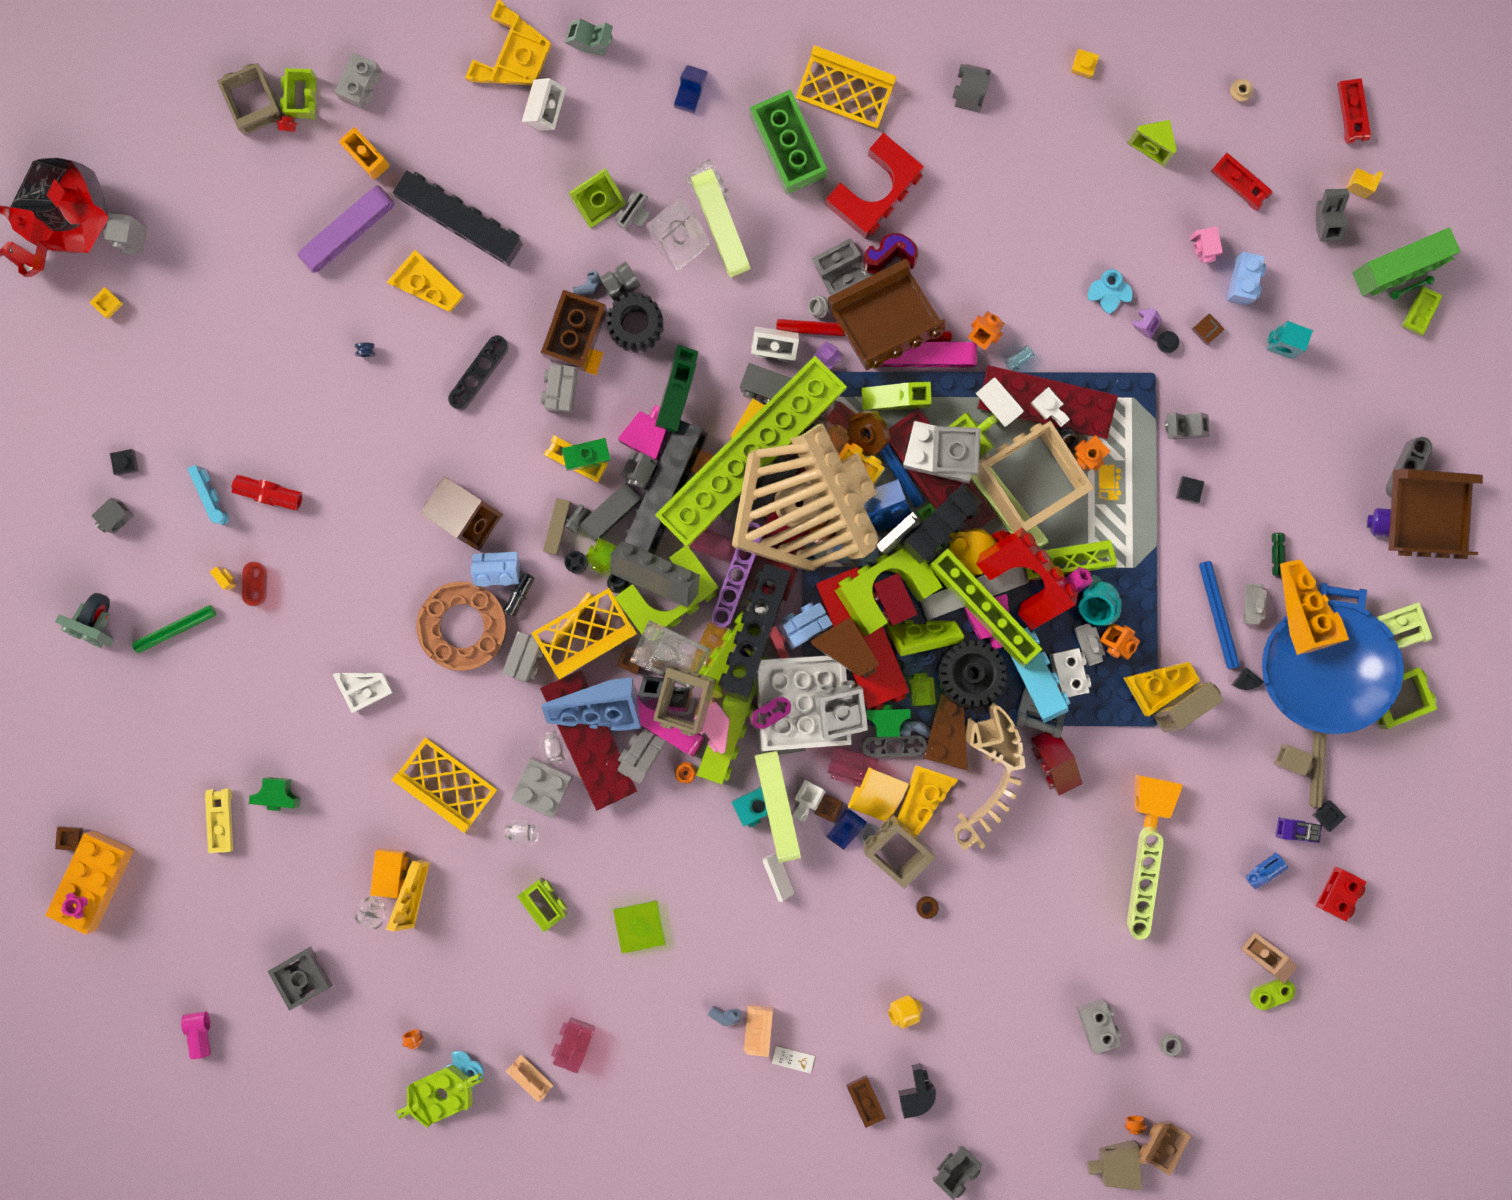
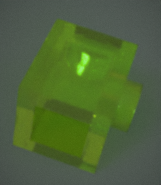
(600, 556)
(922, 690)

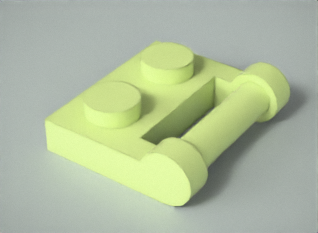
(1406, 619)

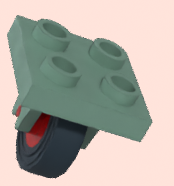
(89, 621)

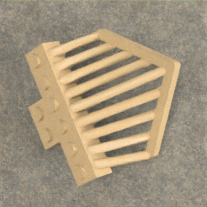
(840, 490)

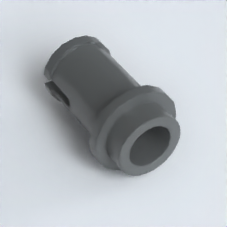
(576, 519)

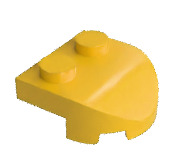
(968, 545)

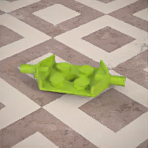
(426, 1103)

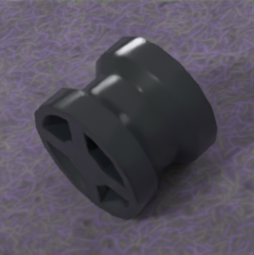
(577, 559)

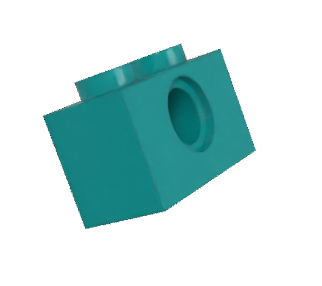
(1289, 339)
(744, 808)

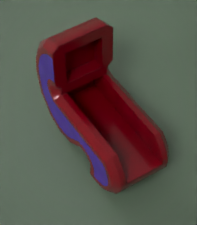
(890, 246)

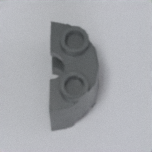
(972, 87)
(639, 469)
(955, 1172)

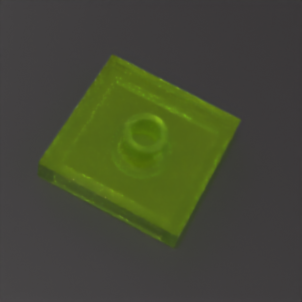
(639, 926)

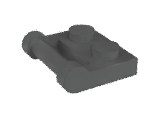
(1028, 707)

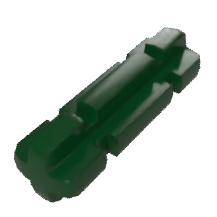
(1278, 552)

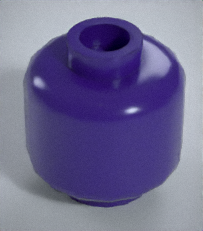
(1379, 522)

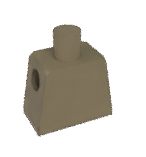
(1118, 1166)

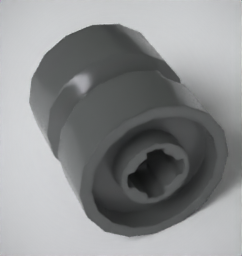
(620, 281)

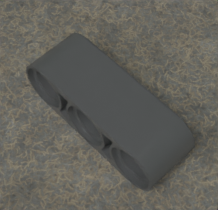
(1411, 456)
(610, 512)

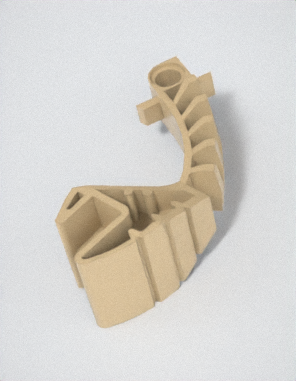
(1002, 744)

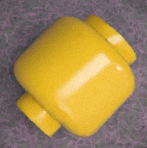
(905, 1012)

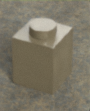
(1294, 760)

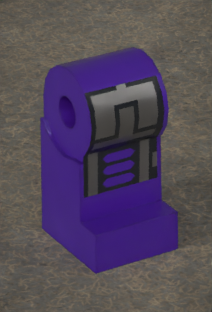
(1298, 830)

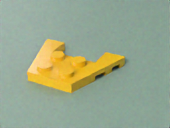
(520, 56)

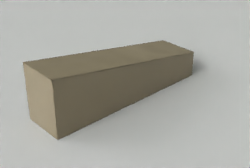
(557, 527)

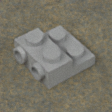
(841, 709)

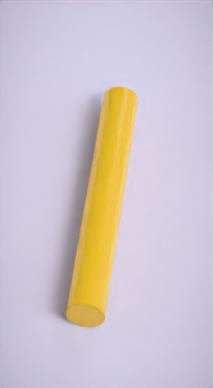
(569, 623)

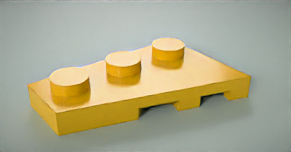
(424, 281)

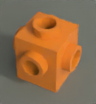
(986, 330)
(1095, 449)
(1120, 641)

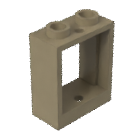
(258, 118)
(692, 678)
(1188, 707)
(913, 866)

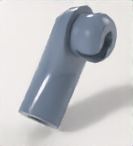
(590, 286)
(914, 725)
(725, 1018)

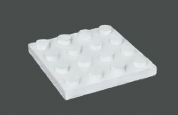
(797, 682)

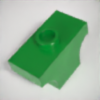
(586, 455)
(887, 720)
(275, 794)

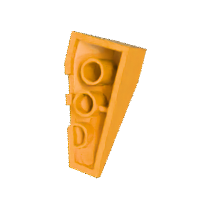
(1308, 614)

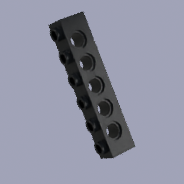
(768, 577)

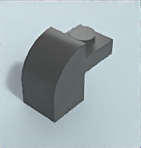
(1330, 215)
(1187, 426)

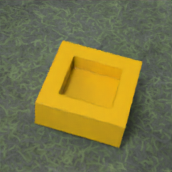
(1084, 63)
(106, 303)
(223, 577)

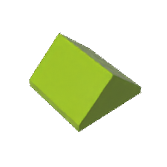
(1155, 141)
(597, 198)

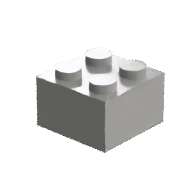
(542, 787)

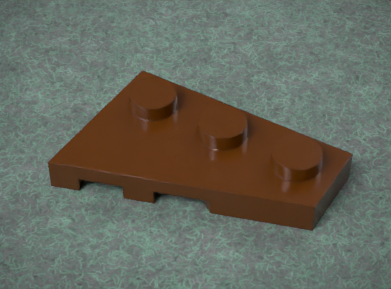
(947, 735)

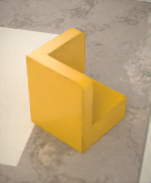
(1364, 183)

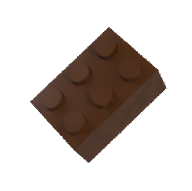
(574, 330)

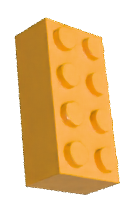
(93, 875)

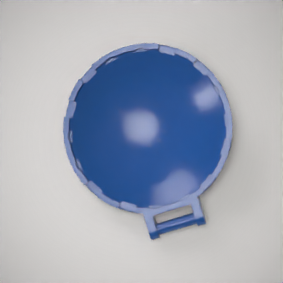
(1337, 685)

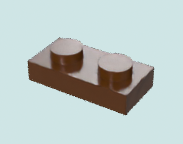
(866, 1101)

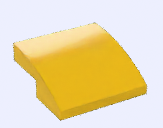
(878, 795)

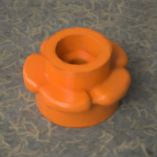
(685, 766)
(412, 1039)
(1135, 1124)

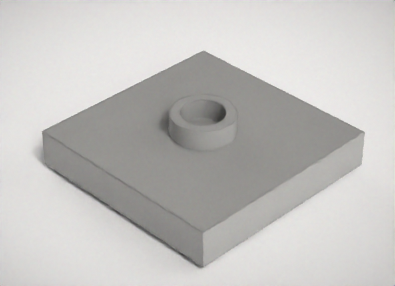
(956, 450)

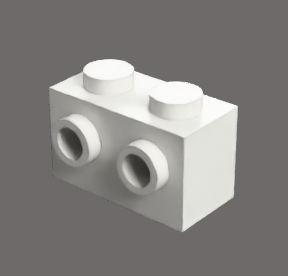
(544, 104)
(774, 344)
(1070, 672)

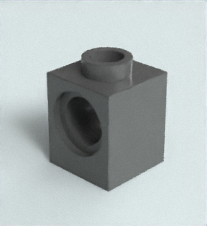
(112, 516)

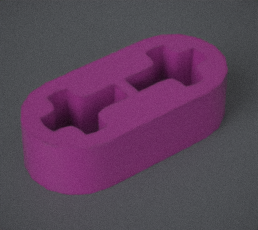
(767, 708)

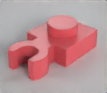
(778, 642)

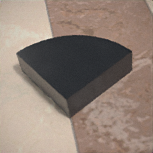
(1247, 680)

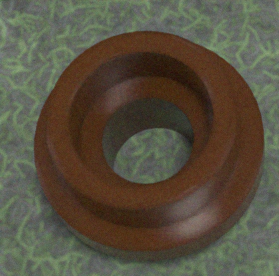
(927, 914)

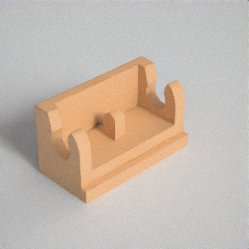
(758, 1030)

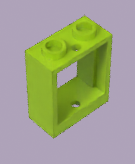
(1427, 697)

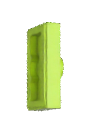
(1422, 311)

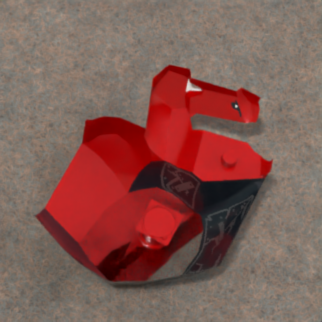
(56, 210)

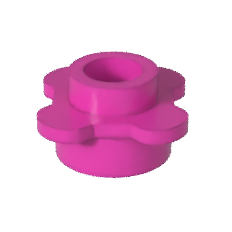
(68, 908)

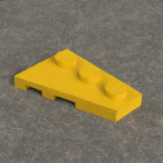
(1161, 686)
(923, 796)
(409, 899)

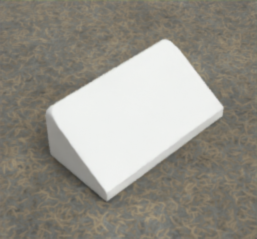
(999, 402)
(778, 877)

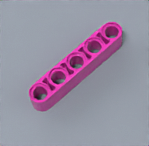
(937, 356)
(684, 742)

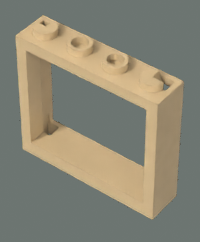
(1063, 457)

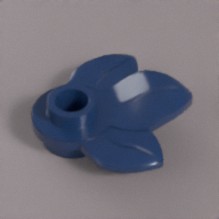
(914, 662)

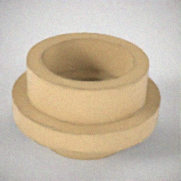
(1239, 96)

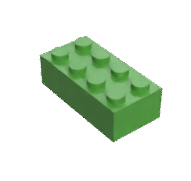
(788, 142)
(1406, 263)

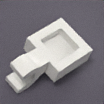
(1048, 404)
(809, 797)

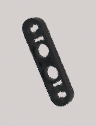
(474, 370)

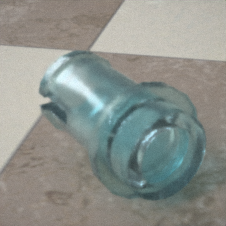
(1018, 359)

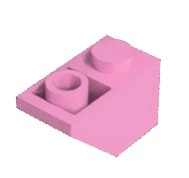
(716, 728)

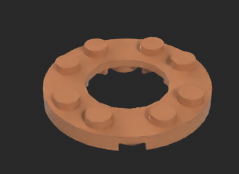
(430, 633)

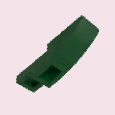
(677, 388)

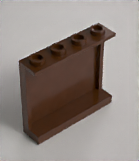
(885, 315)
(1431, 513)

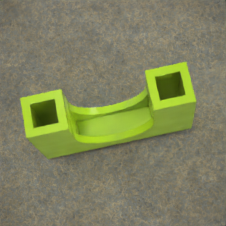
(857, 592)
(641, 612)

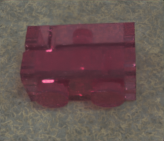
(714, 546)
(850, 765)
(574, 1044)

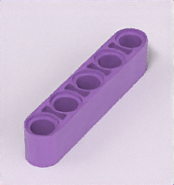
(346, 229)
(732, 584)

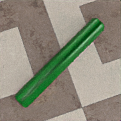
(174, 629)

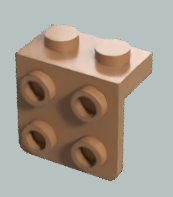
(1165, 1146)

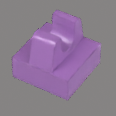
(1149, 323)
(828, 355)

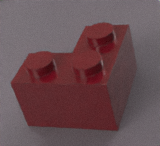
(894, 599)
(1057, 762)

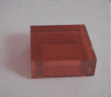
(840, 415)

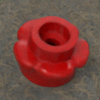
(287, 124)

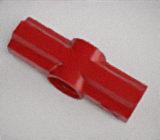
(266, 492)

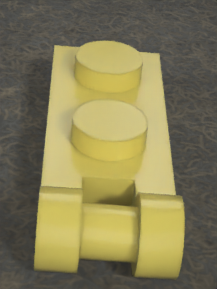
(219, 821)

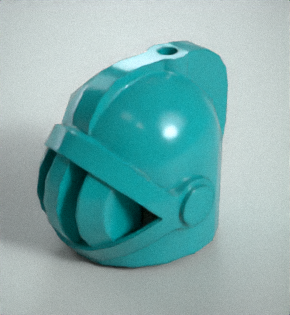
(1100, 603)

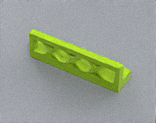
(1077, 553)

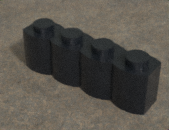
(941, 523)

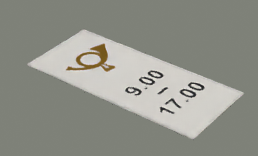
(793, 1059)

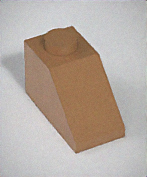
(1269, 957)

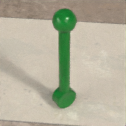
(1396, 294)

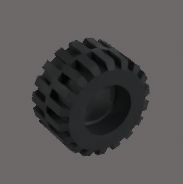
(631, 304)

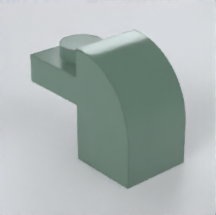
(589, 37)

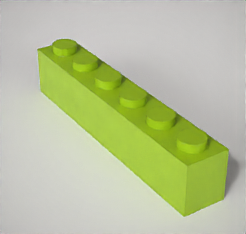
(985, 608)
(715, 765)

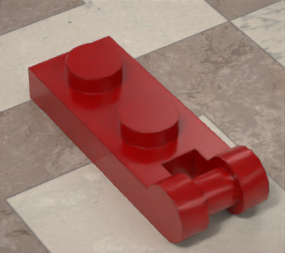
(1354, 110)
(1241, 181)

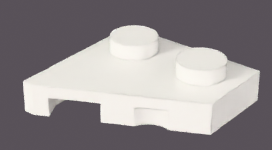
(362, 688)

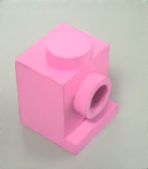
(1207, 244)

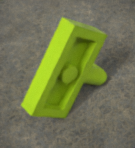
(968, 422)

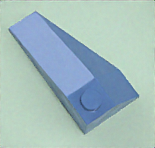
(605, 704)

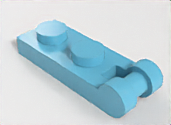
(208, 495)

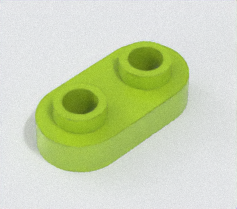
(1273, 993)

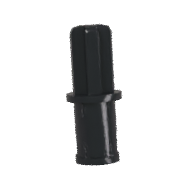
(519, 594)

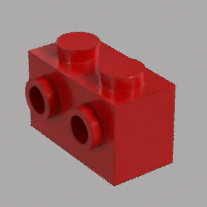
(1341, 894)

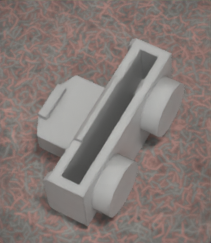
(634, 212)
(1254, 604)
(1090, 643)

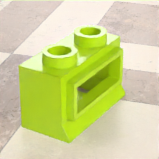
(288, 84)
(546, 890)

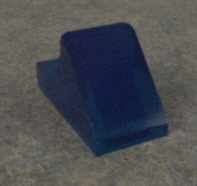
(690, 88)
(846, 828)

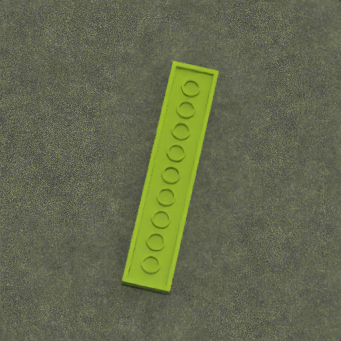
(773, 426)

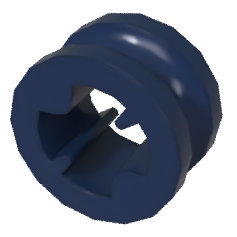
(364, 349)

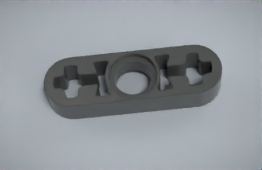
(910, 739)

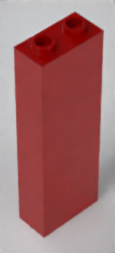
(888, 680)

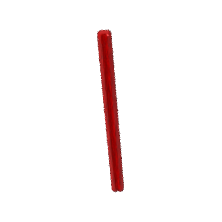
(832, 329)

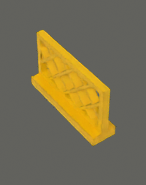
(857, 71)
(597, 648)
(432, 801)

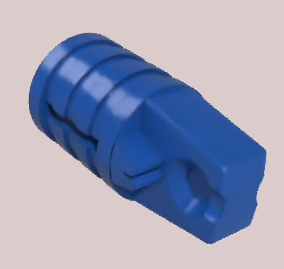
(1266, 871)

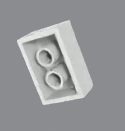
(920, 453)

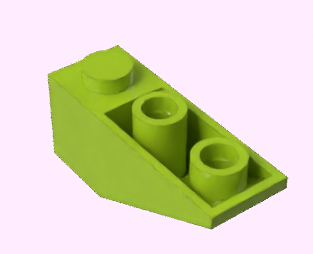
(897, 396)

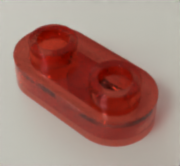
(251, 584)

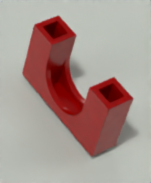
(866, 215)
(1022, 551)

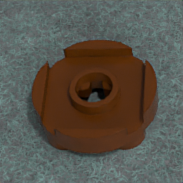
(875, 424)

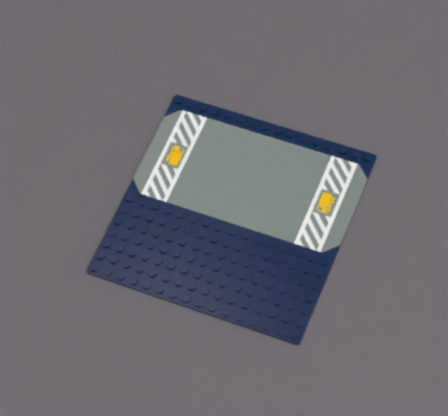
(1116, 510)

